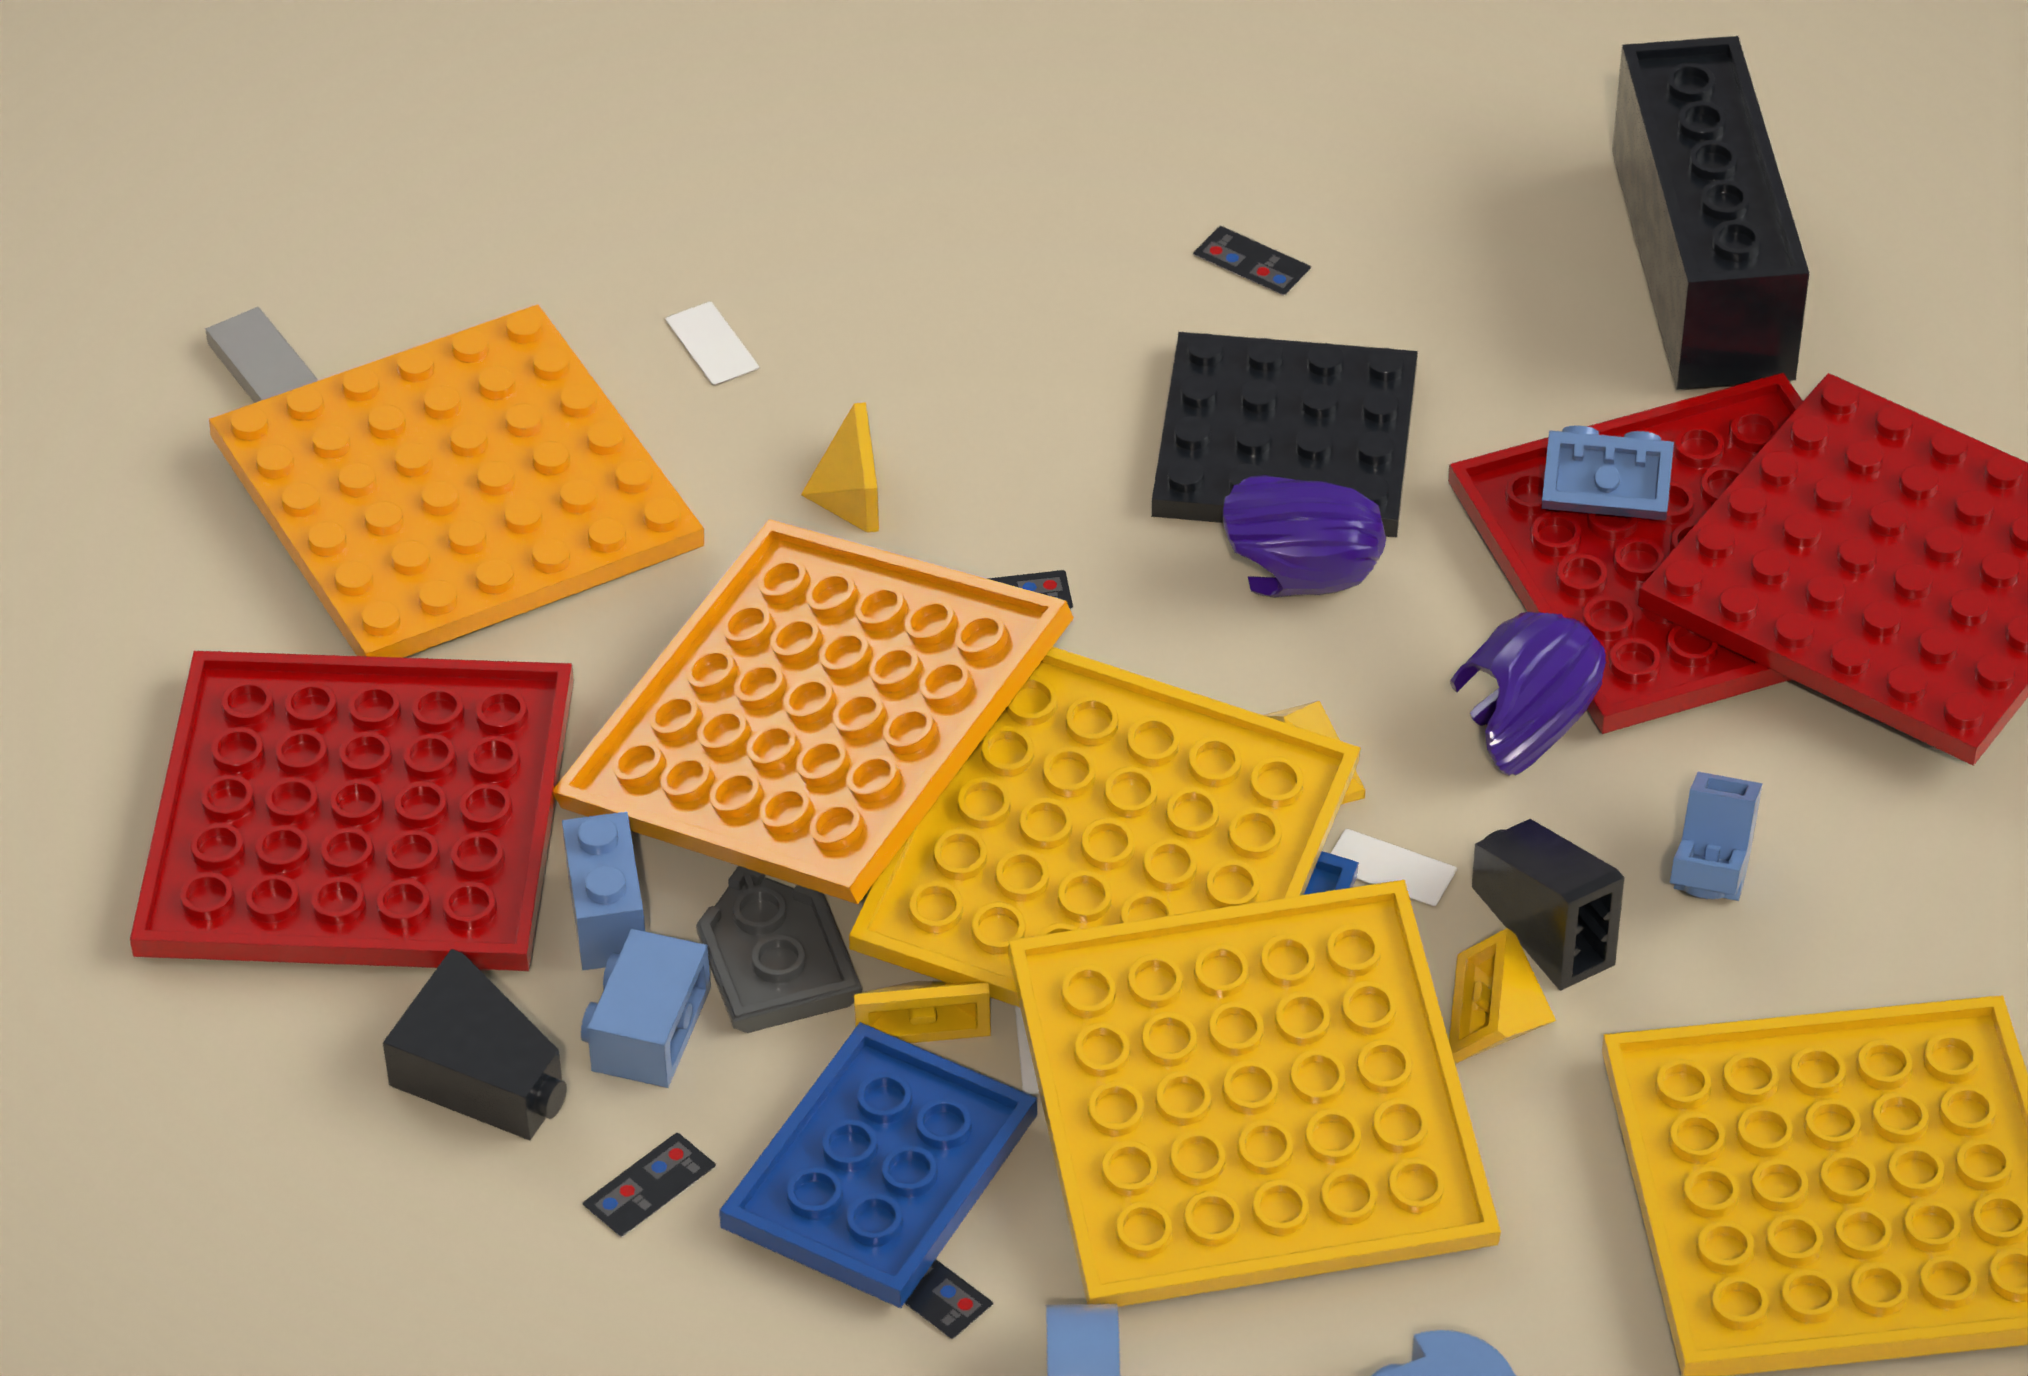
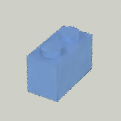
(602, 885)
(647, 1007)

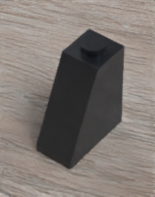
(1552, 898)
(475, 1052)

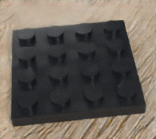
(1283, 413)

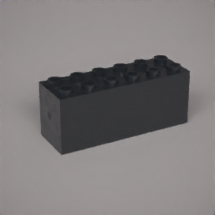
(1709, 212)

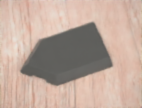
(775, 953)

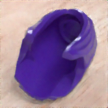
(1304, 533)
(1545, 679)

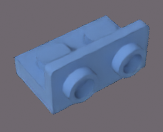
(1607, 473)

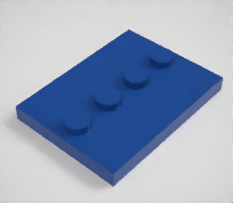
(879, 1164)

